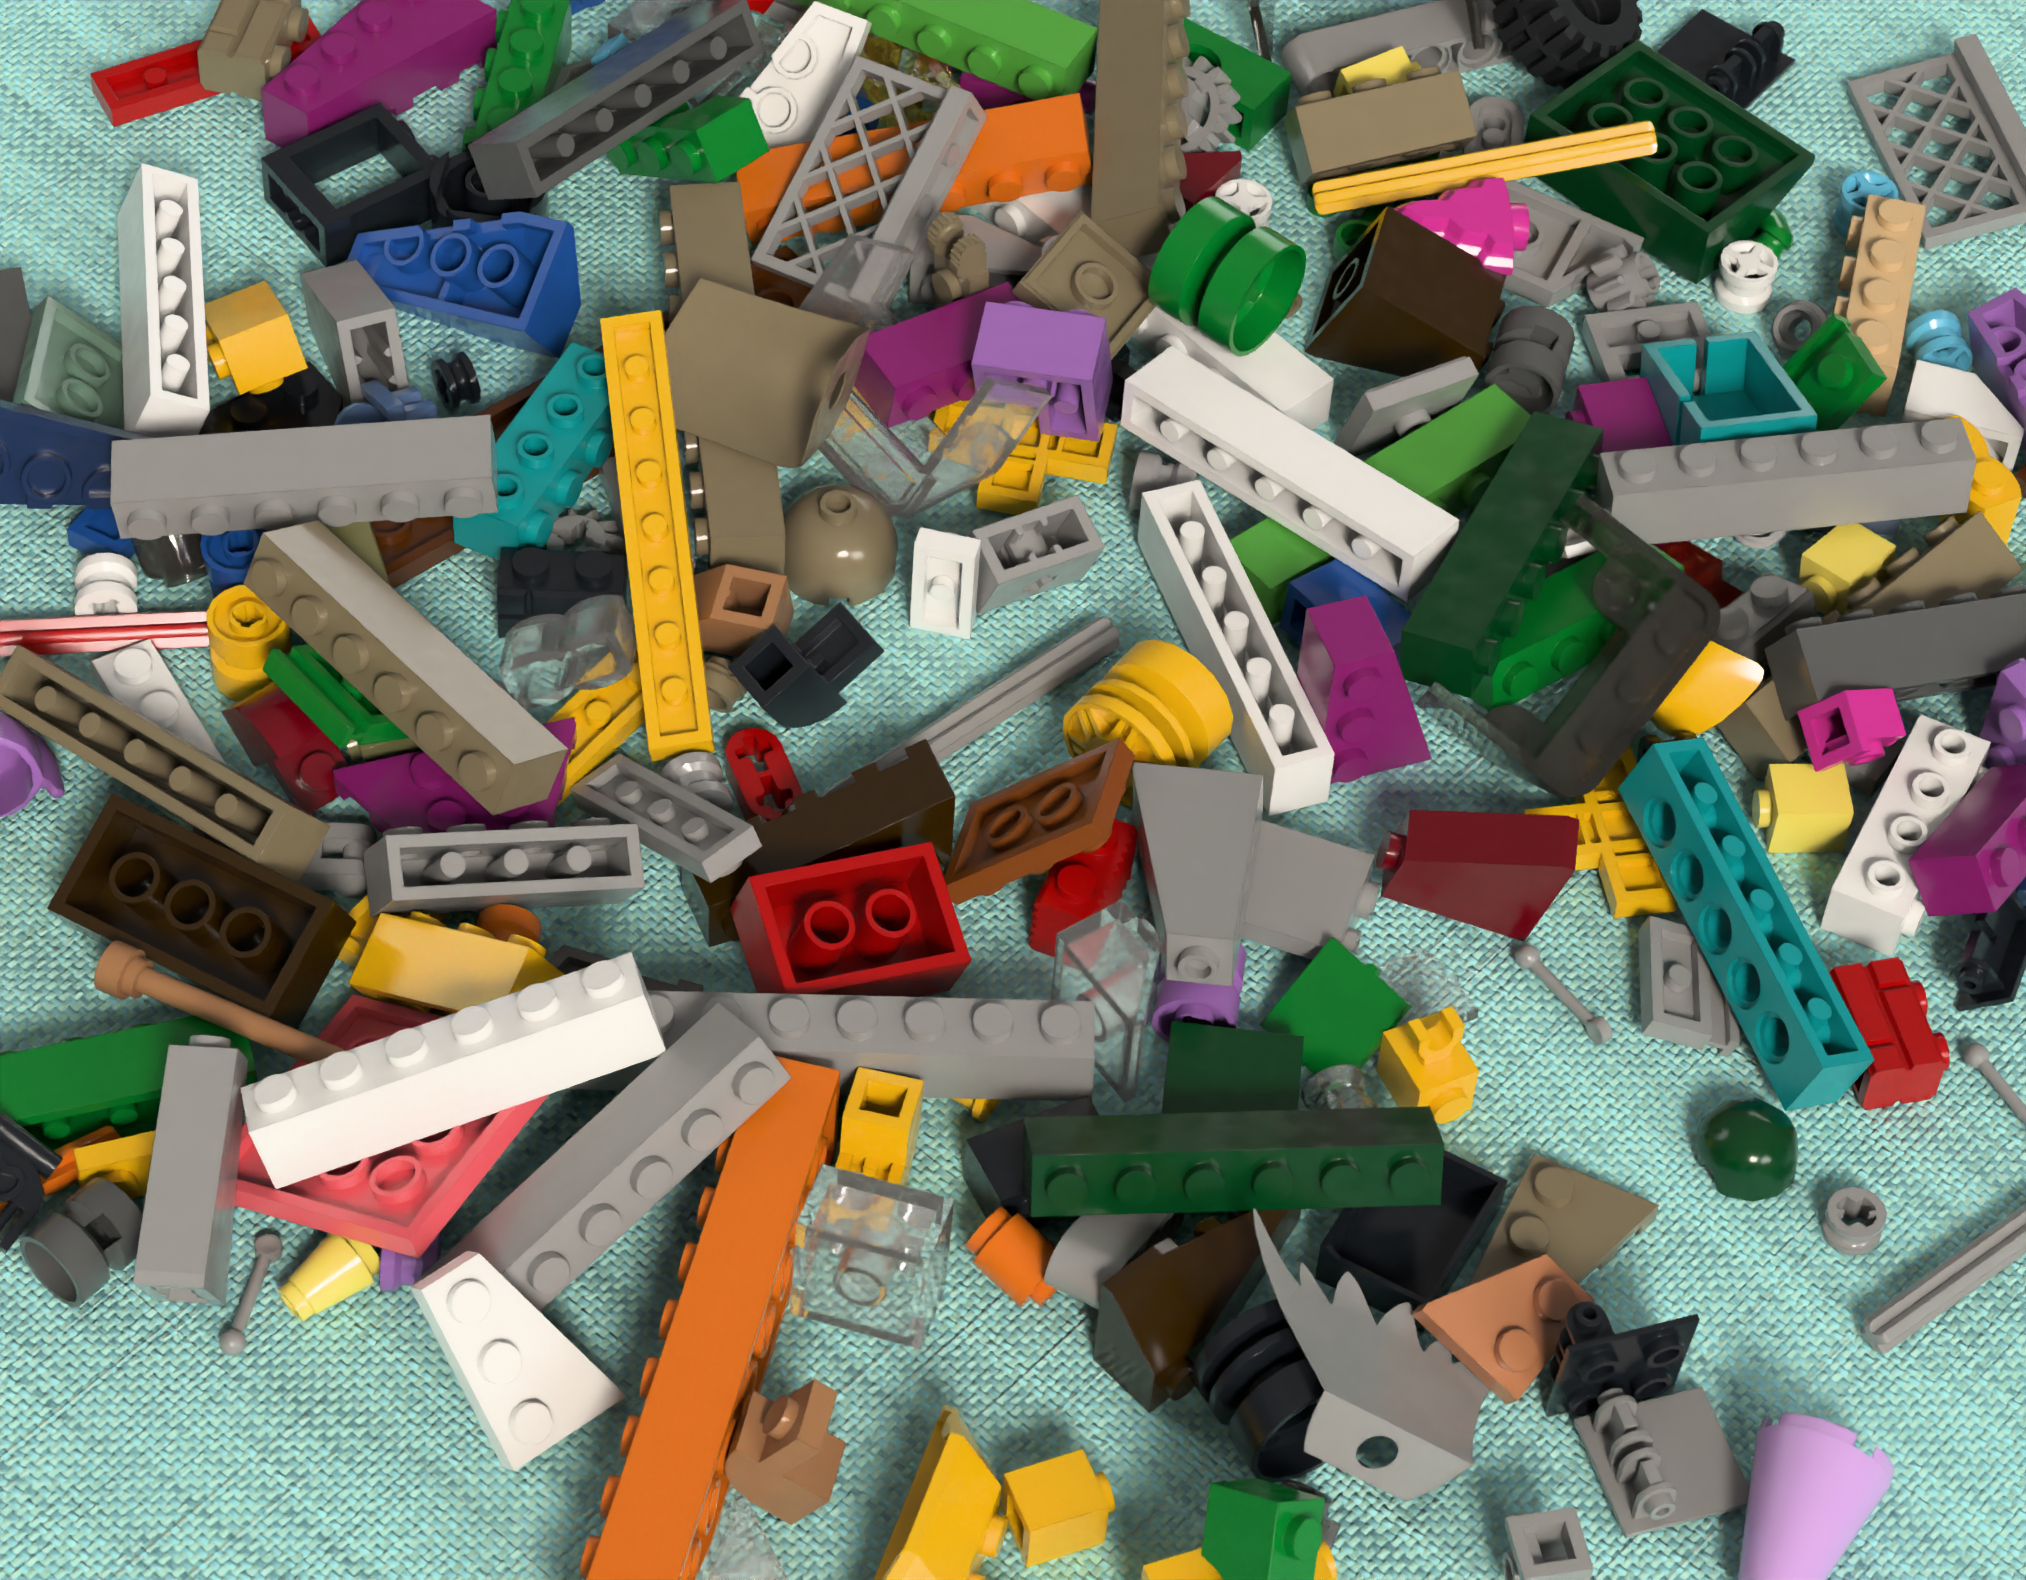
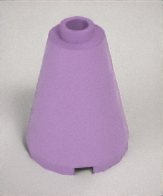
(1807, 1498)

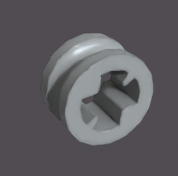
(1856, 1238)

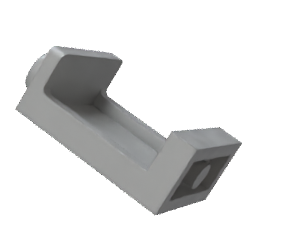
(1307, 892)

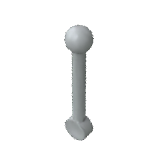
(1597, 1027)
(1977, 1056)
(267, 1251)

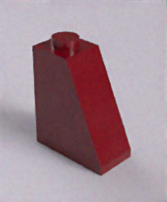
(1480, 866)

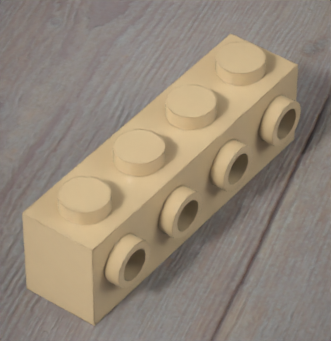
(1880, 283)

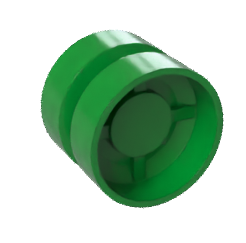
(1227, 276)

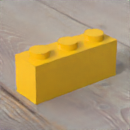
(445, 969)

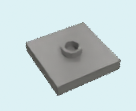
(1405, 405)

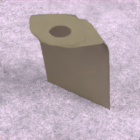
(760, 373)

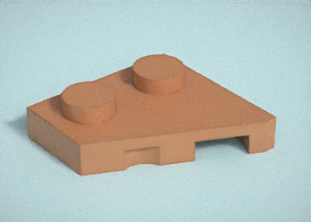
(1505, 1323)

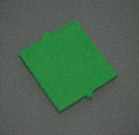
(1338, 1009)

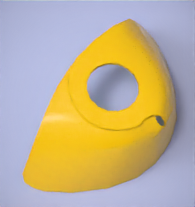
(1708, 691)

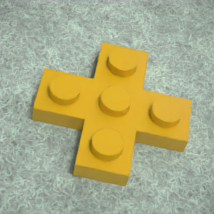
(1021, 478)
(1615, 846)

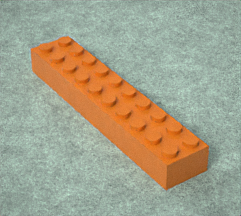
(716, 1337)

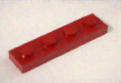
(161, 81)

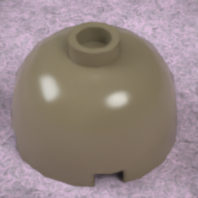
(839, 545)

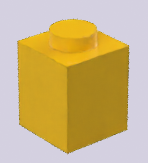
(1056, 1507)

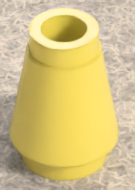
(329, 1275)

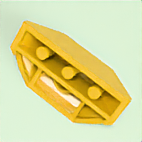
(948, 1512)

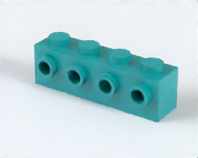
(545, 456)

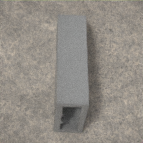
(1198, 863)
(193, 1175)

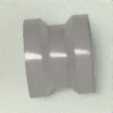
(700, 775)

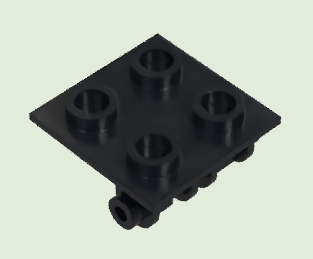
(1728, 57)
(1596, 1359)

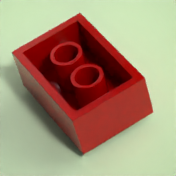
(853, 927)

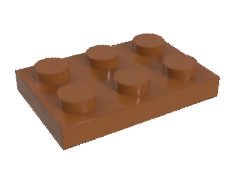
(1039, 822)

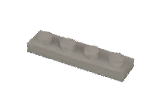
(668, 817)

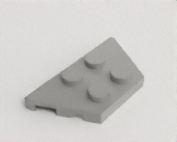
(1559, 246)

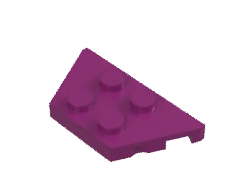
(421, 794)

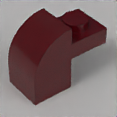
(290, 743)

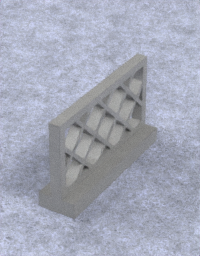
(1992, 119)
(917, 191)

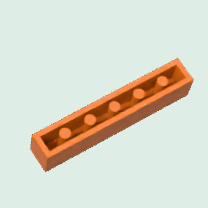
(1015, 155)

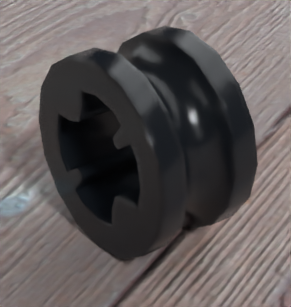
(455, 381)

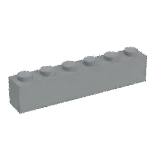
(304, 476)
(1789, 481)
(626, 1157)

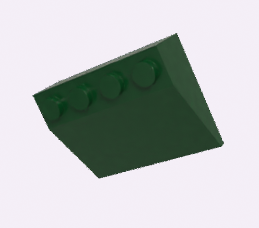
(1712, 168)

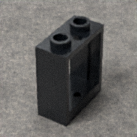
(329, 231)

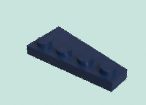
(55, 458)

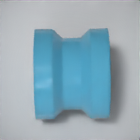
(1855, 195)
(1938, 340)

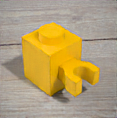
(1429, 1065)

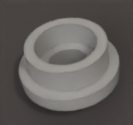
(1788, 318)

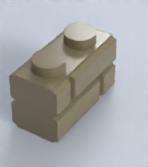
(249, 44)

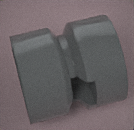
(1531, 357)
(78, 1248)

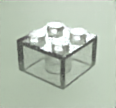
(871, 1256)

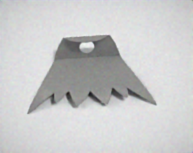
(1377, 1383)

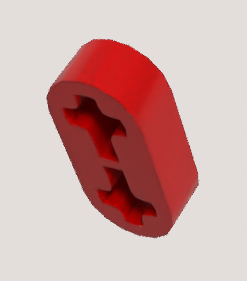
(751, 786)

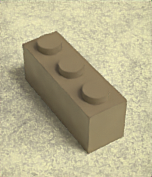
(1379, 125)

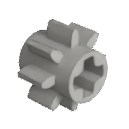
(1622, 280)

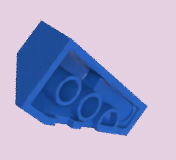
(487, 278)

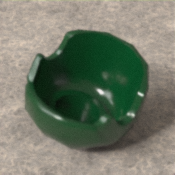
(1748, 1149)

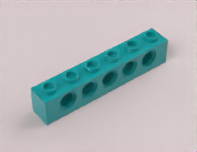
(1745, 924)

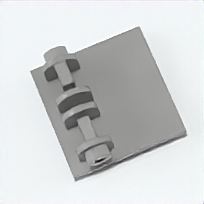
(1661, 1460)

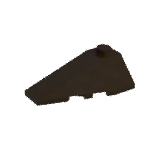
(1177, 1299)

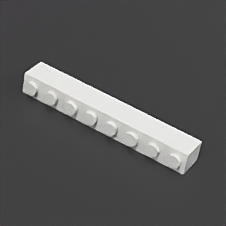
(1271, 373)

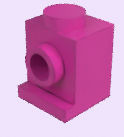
(1851, 727)

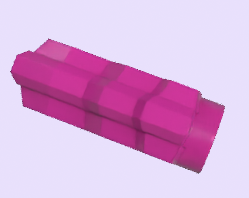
(1477, 221)

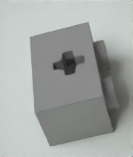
(1034, 552)

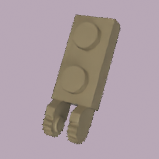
(957, 260)

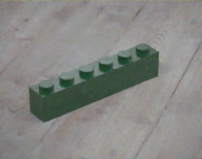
(1500, 556)
(1231, 1161)

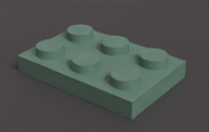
(71, 367)

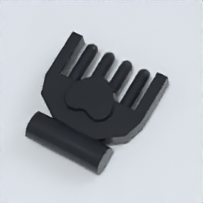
(20, 1185)

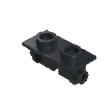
(1993, 957)

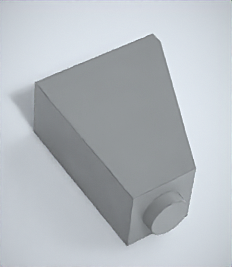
(354, 329)

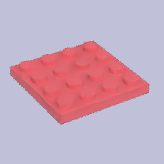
(398, 1195)

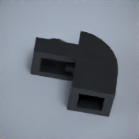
(803, 679)

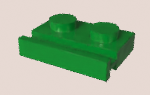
(1834, 372)
(329, 698)

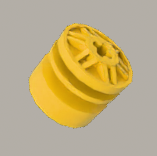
(1157, 704)

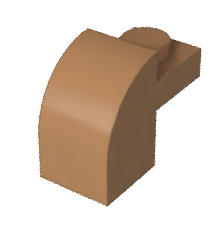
(784, 1452)

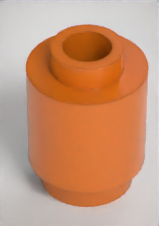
(1013, 1256)

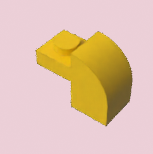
(881, 1125)

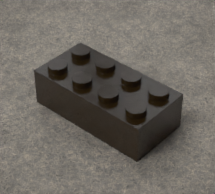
(202, 912)

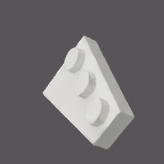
(806, 74)
(510, 1360)

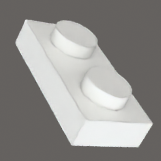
(944, 583)

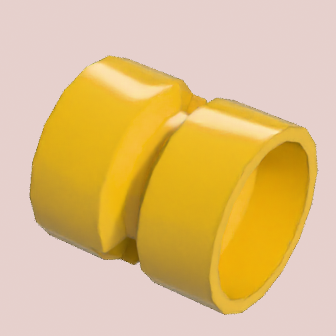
(240, 640)

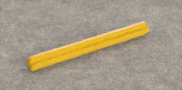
(1505, 162)

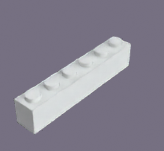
(162, 306)
(1288, 472)
(1237, 644)
(452, 1070)

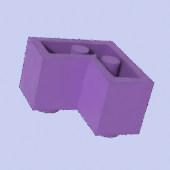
(1051, 351)

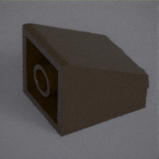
(1406, 302)

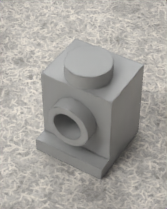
(1546, 1547)

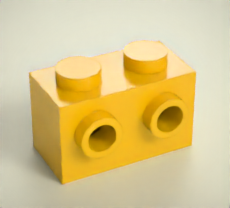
(252, 340)

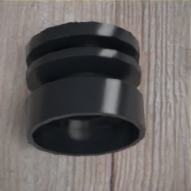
(1262, 1390)

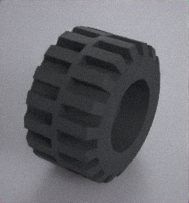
(1566, 36)

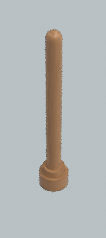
(127, 973)

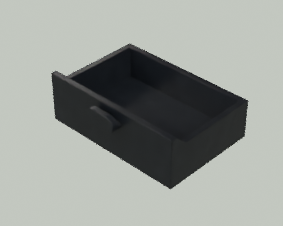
(1413, 1250)

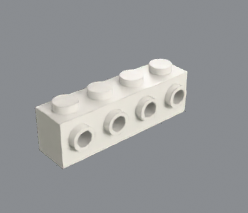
(1876, 890)

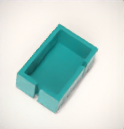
(1740, 393)

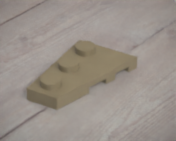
(1567, 1218)

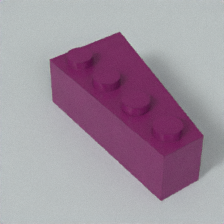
(374, 57)

